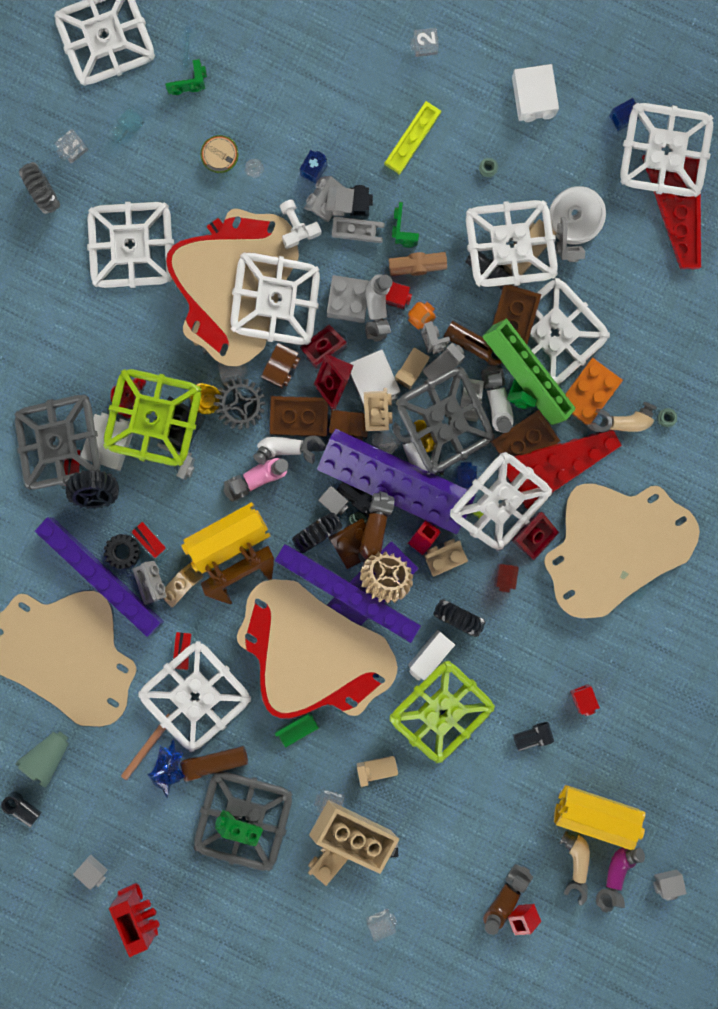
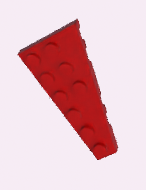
(681, 215)
(564, 461)

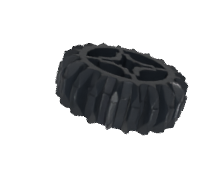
(92, 489)
(317, 532)
(459, 618)

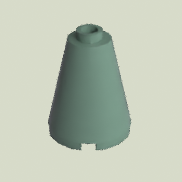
(44, 758)

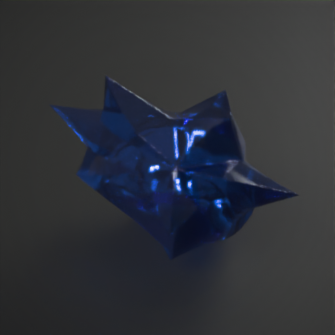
(166, 768)

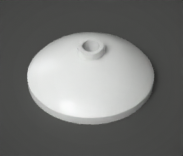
(587, 221)

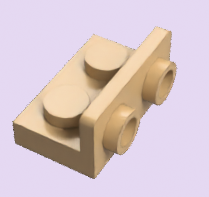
(376, 410)
(446, 557)
(326, 865)

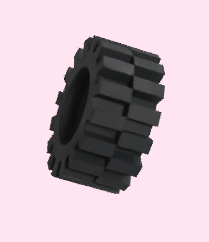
(111, 555)

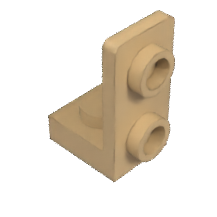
(411, 368)
(181, 584)
(376, 769)

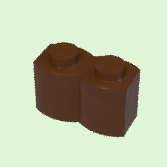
(280, 365)
(349, 423)

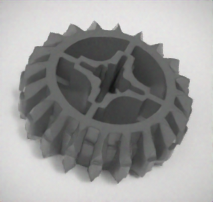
(39, 188)
(243, 411)

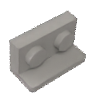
(430, 336)

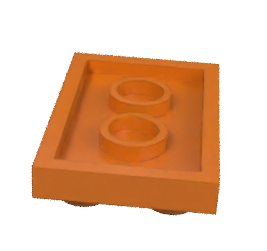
(592, 390)

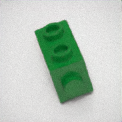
(192, 85)
(406, 239)
(520, 397)
(237, 830)

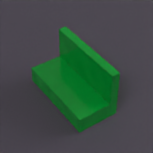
(296, 729)

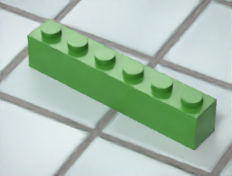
(529, 372)

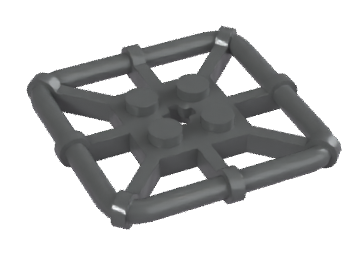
(434, 415)
(47, 434)
(254, 814)

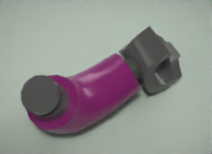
(620, 863)

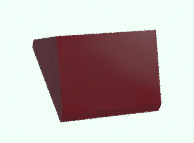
(323, 343)
(333, 379)
(535, 535)

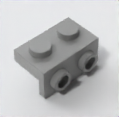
(317, 200)
(149, 582)

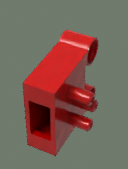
(133, 921)

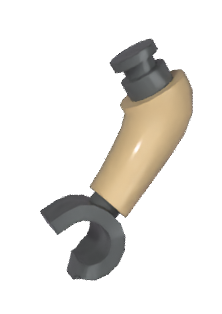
(637, 422)
(581, 855)

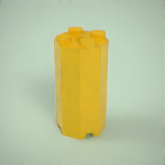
(224, 538)
(599, 817)

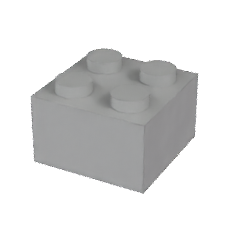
(347, 299)

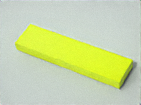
(412, 137)

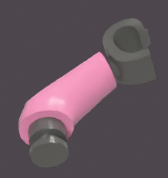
(257, 476)

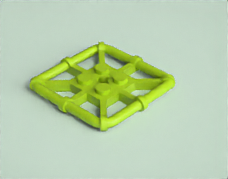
(159, 428)
(431, 716)

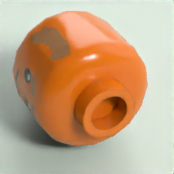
(421, 314)

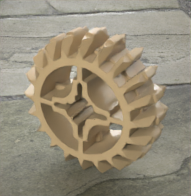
(387, 583)

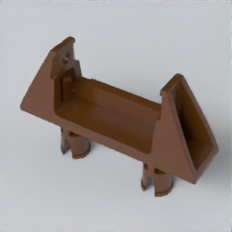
(215, 585)

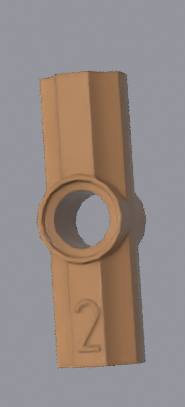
(418, 263)

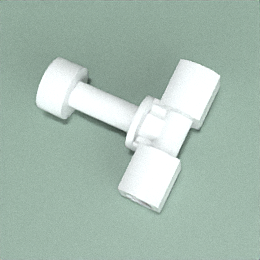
(299, 229)

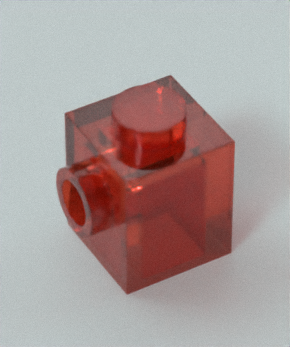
(506, 577)

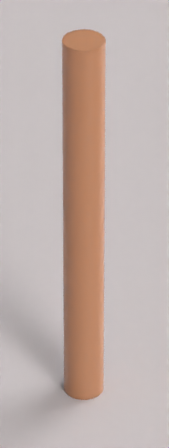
(143, 752)

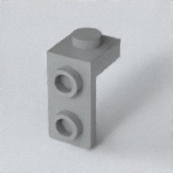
(571, 254)
(446, 361)
(187, 469)

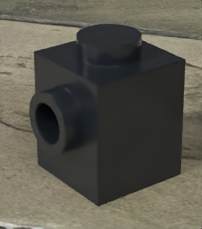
(361, 201)

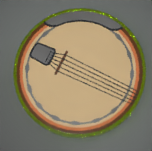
(219, 154)

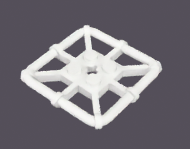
(100, 47)
(675, 140)
(121, 235)
(520, 235)
(268, 288)
(567, 331)
(504, 491)
(182, 696)

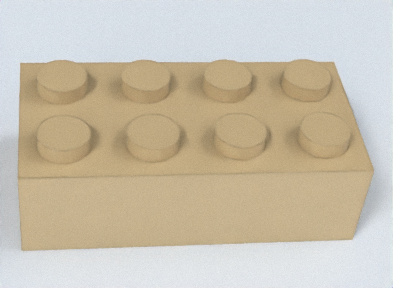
(354, 837)

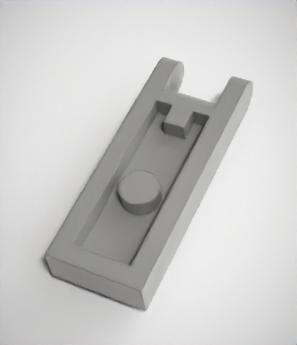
(356, 229)

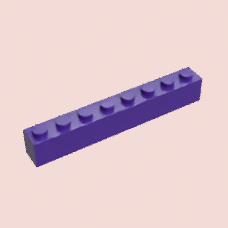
(99, 576)
(347, 593)

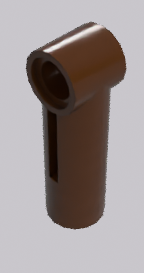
(471, 342)
(200, 766)

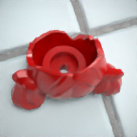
(128, 401)

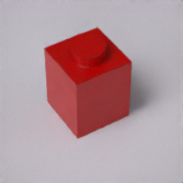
(398, 295)
(424, 537)
(585, 700)
(524, 919)

